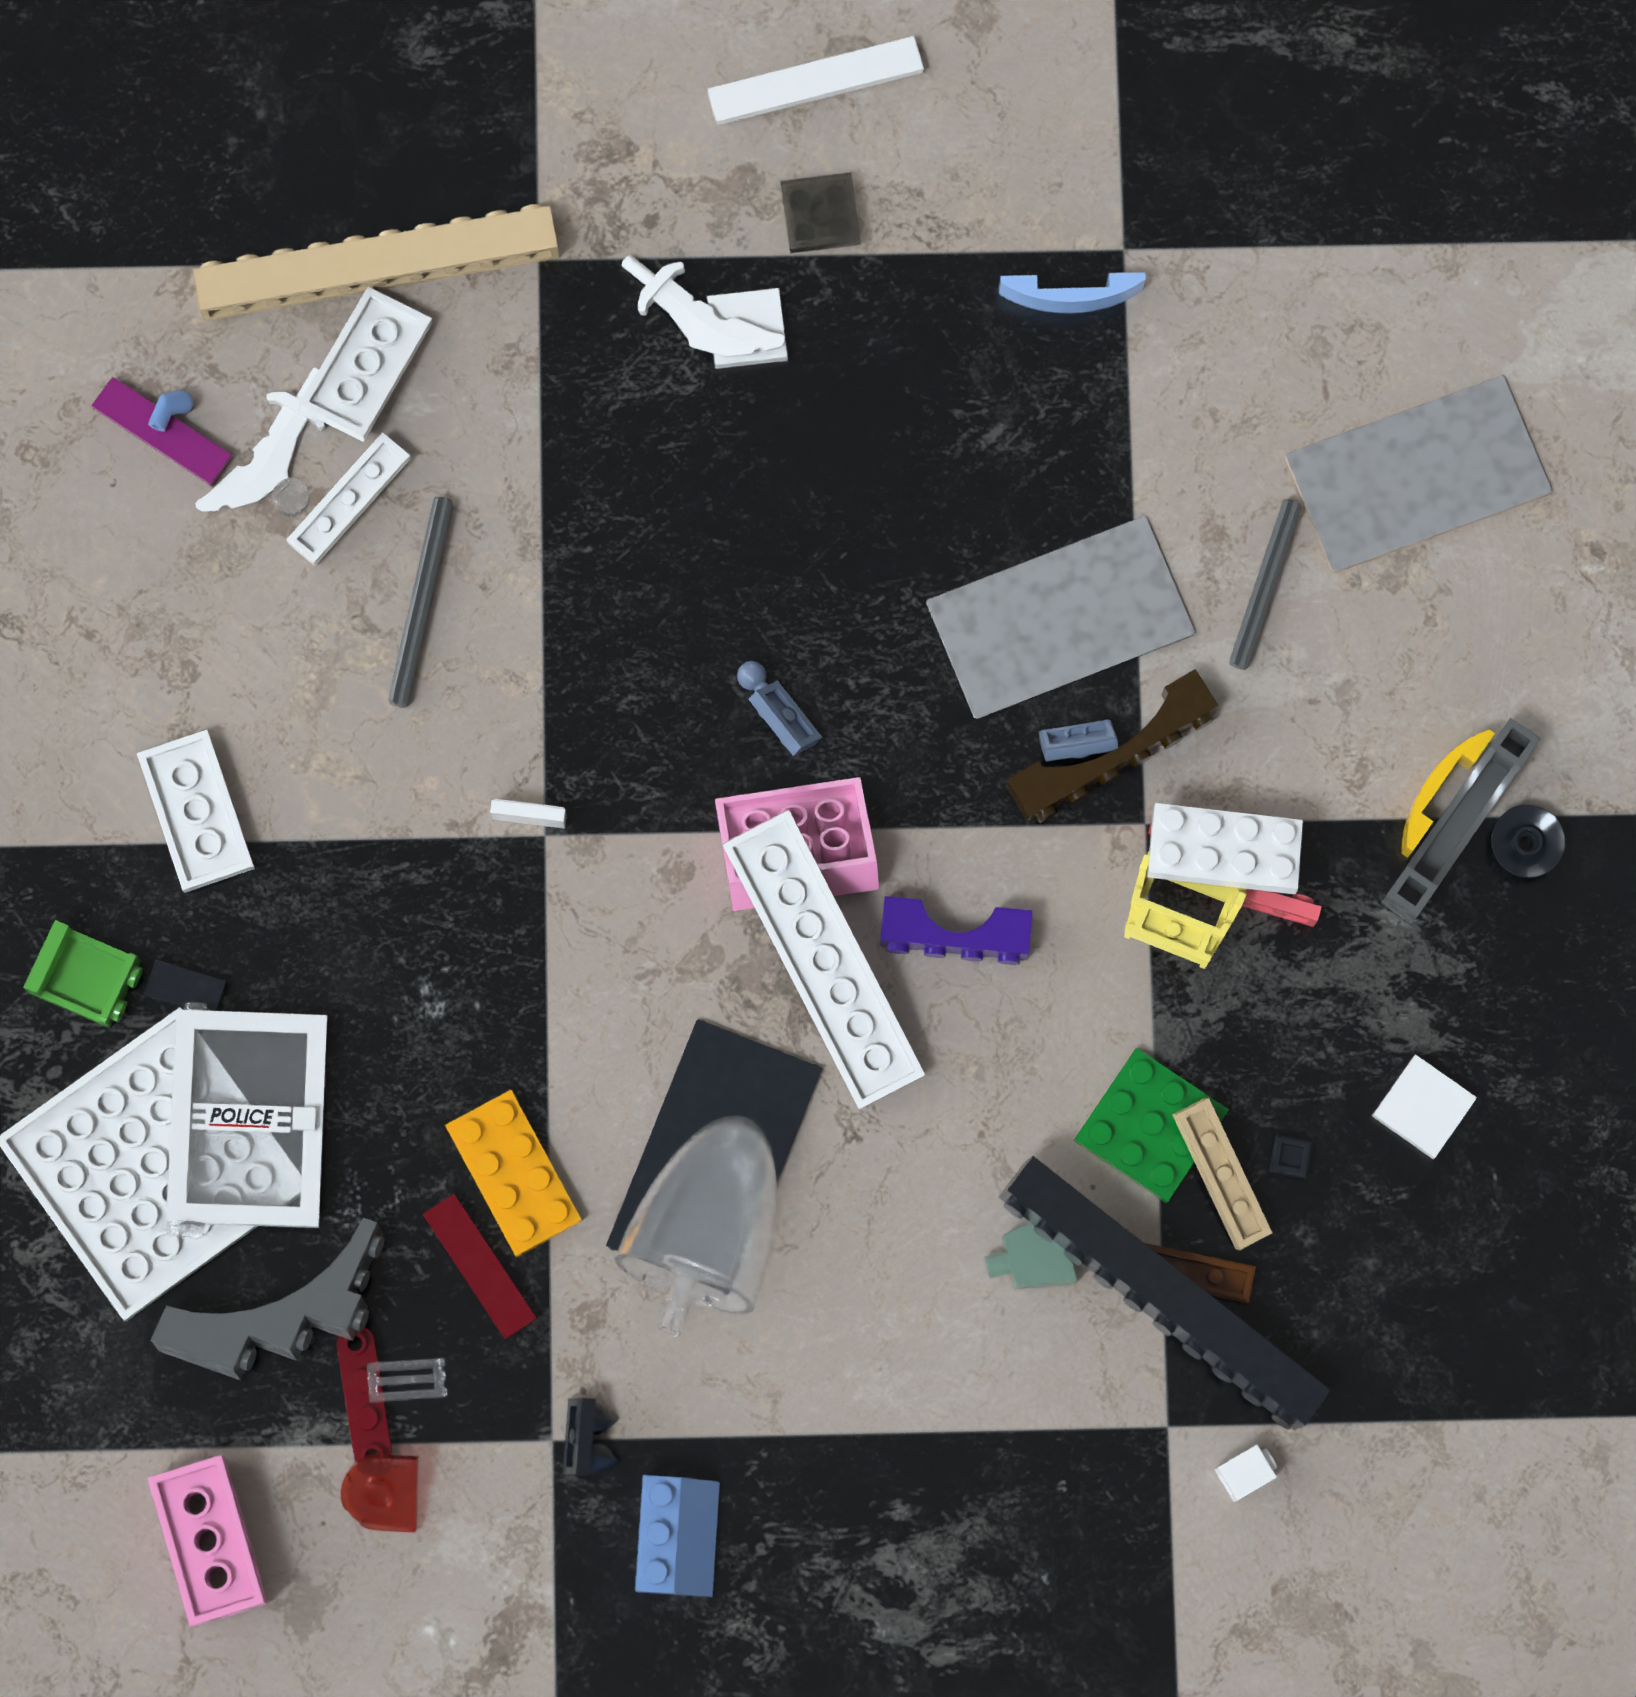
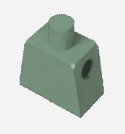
(1031, 1261)

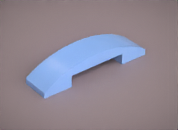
(1024, 291)

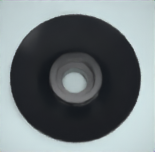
(1537, 826)

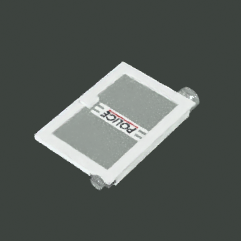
(245, 1120)

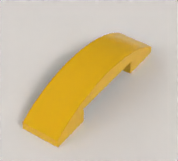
(1464, 754)

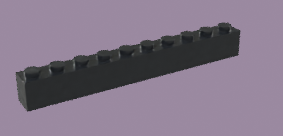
(1163, 1294)

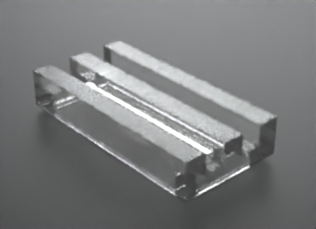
(438, 1379)

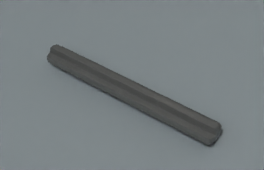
(1265, 584)

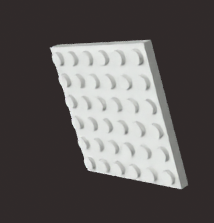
(103, 1172)

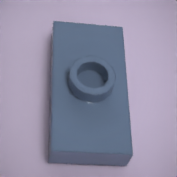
(1078, 740)

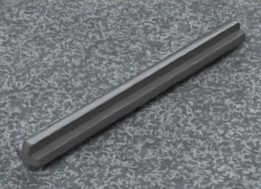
(420, 602)

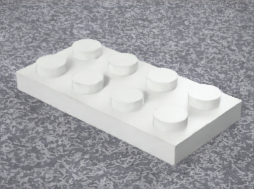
(365, 364)
(195, 811)
(1225, 848)

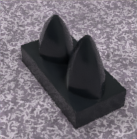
(581, 1453)

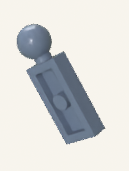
(778, 709)

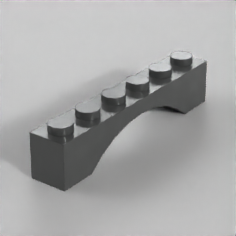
(1460, 820)

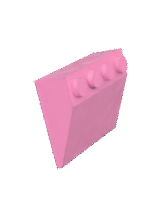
(831, 822)

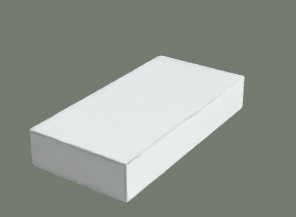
(528, 813)

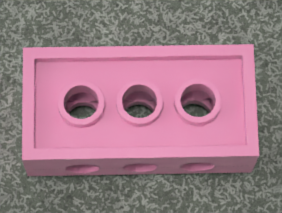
(183, 1533)

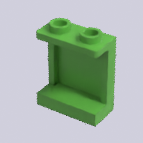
(83, 975)

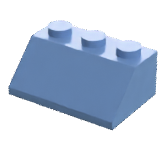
(677, 1536)

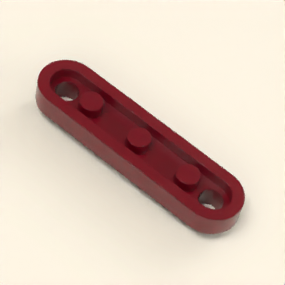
(366, 1419)

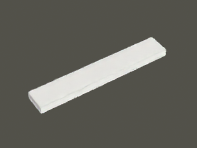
(815, 80)

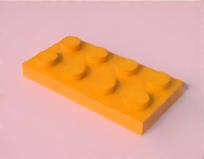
(513, 1173)

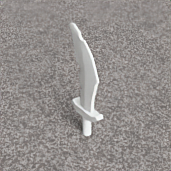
(697, 318)
(270, 459)

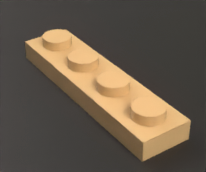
(1222, 1173)

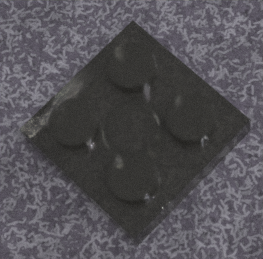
(820, 212)

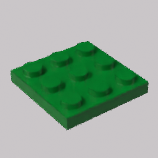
(1136, 1125)

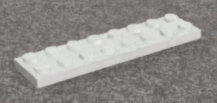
(823, 959)

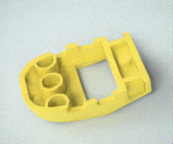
(1176, 931)

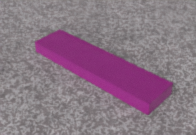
(176, 443)

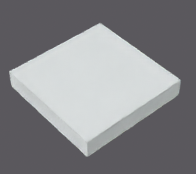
(757, 308)
(1424, 1106)

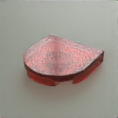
(383, 1492)

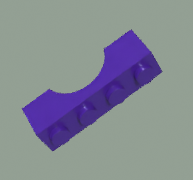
(1001, 936)

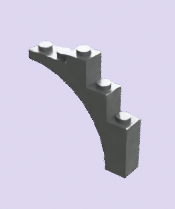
(283, 1327)

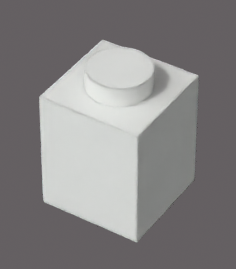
(1247, 1472)

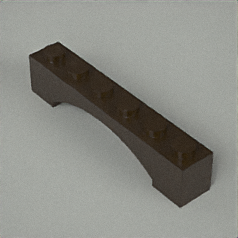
(1042, 789)

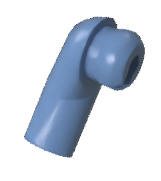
(170, 404)

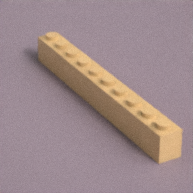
(375, 262)

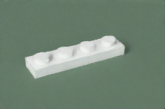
(348, 499)

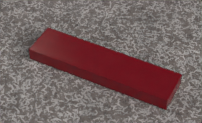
(479, 1266)

